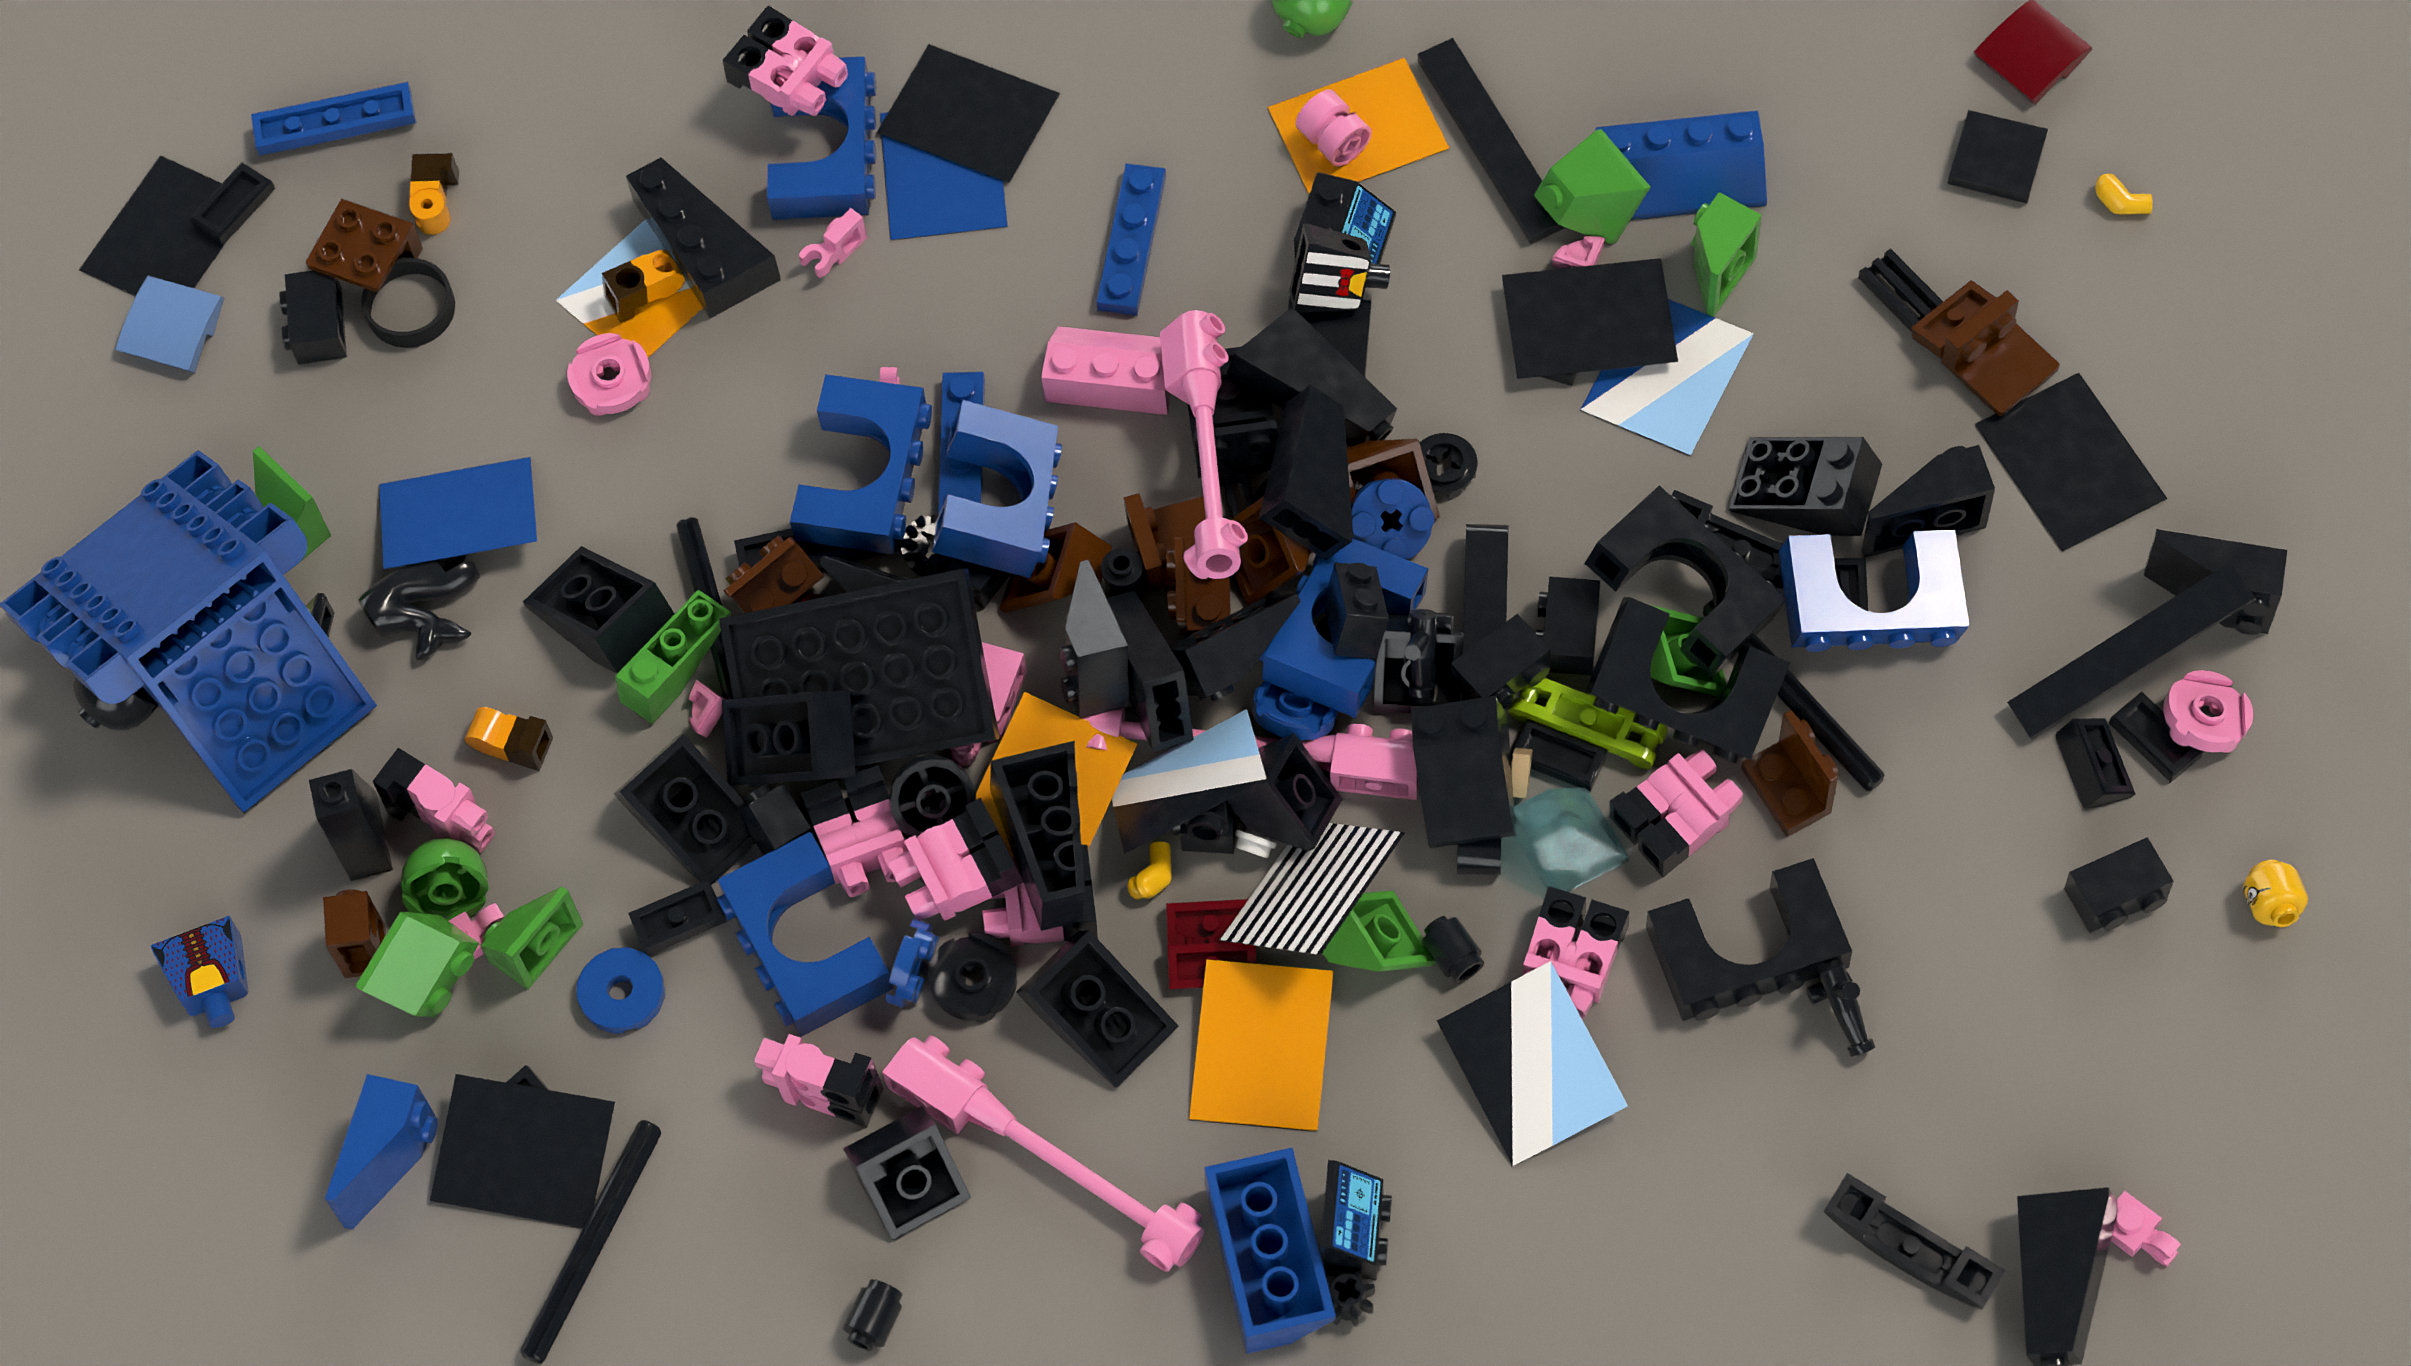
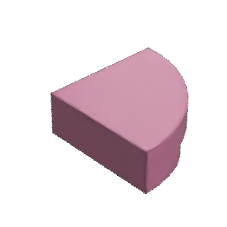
(1579, 253)
(705, 708)

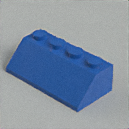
(1694, 160)
(1268, 1249)

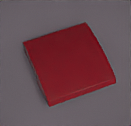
(2032, 50)
(1195, 936)

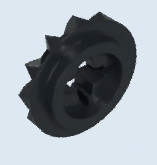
(1463, 461)
(915, 547)

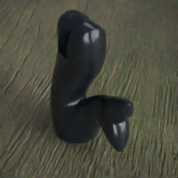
(389, 601)

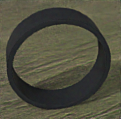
(426, 333)

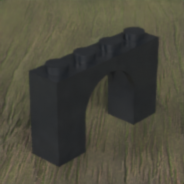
(1667, 531)
(1625, 682)
(1707, 982)

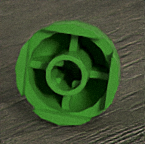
(1311, 16)
(444, 879)

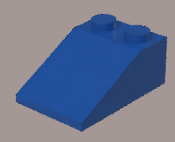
(380, 1146)

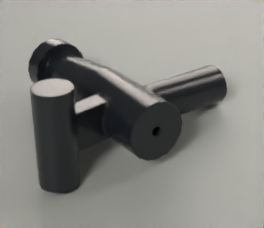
(1422, 647)
(1843, 995)

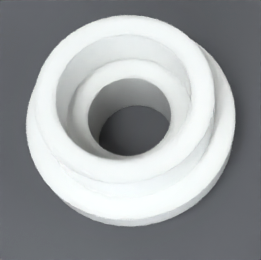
(1254, 843)

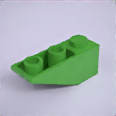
(670, 658)

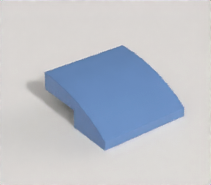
(169, 323)

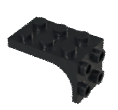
(1242, 428)

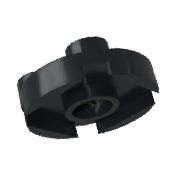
(980, 1000)

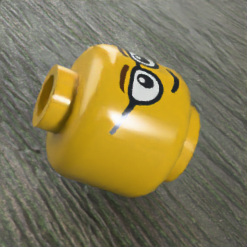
(2275, 893)

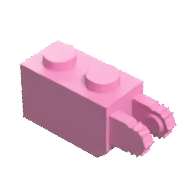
(1006, 676)

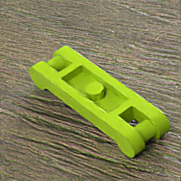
(1575, 715)

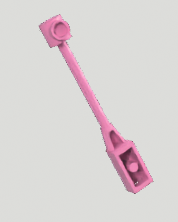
(1193, 375)
(1354, 759)
(958, 1095)

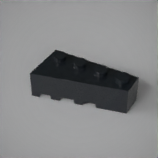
(710, 248)
(1042, 823)

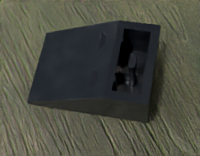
(1808, 483)

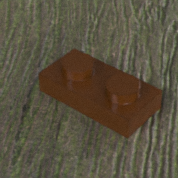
(1950, 316)

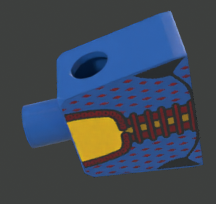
(206, 969)

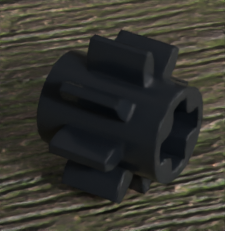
(1353, 1307)

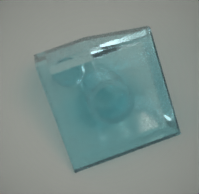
(1567, 837)

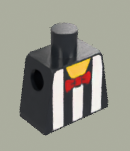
(1333, 271)

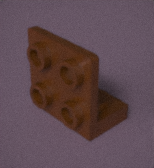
(362, 245)
(1998, 356)
(1155, 532)
(776, 579)
(1196, 600)
(1793, 776)

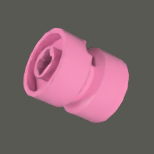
(1328, 123)

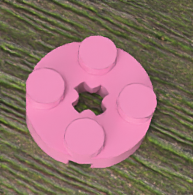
(615, 395)
(2193, 727)

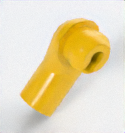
(2118, 198)
(1155, 876)

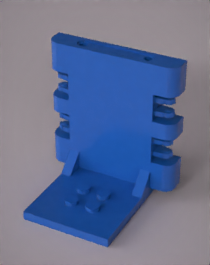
(197, 612)

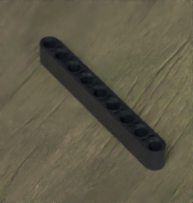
(1483, 613)

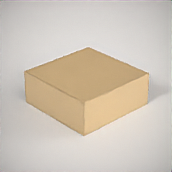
(1521, 771)

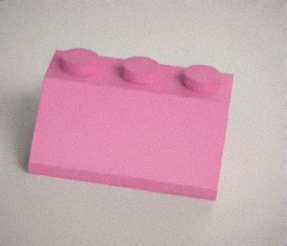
(1105, 371)

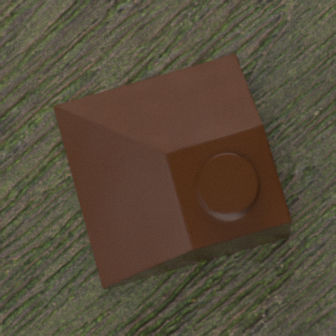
(1389, 460)
(1267, 557)
(1058, 573)

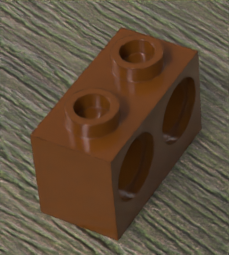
(352, 930)

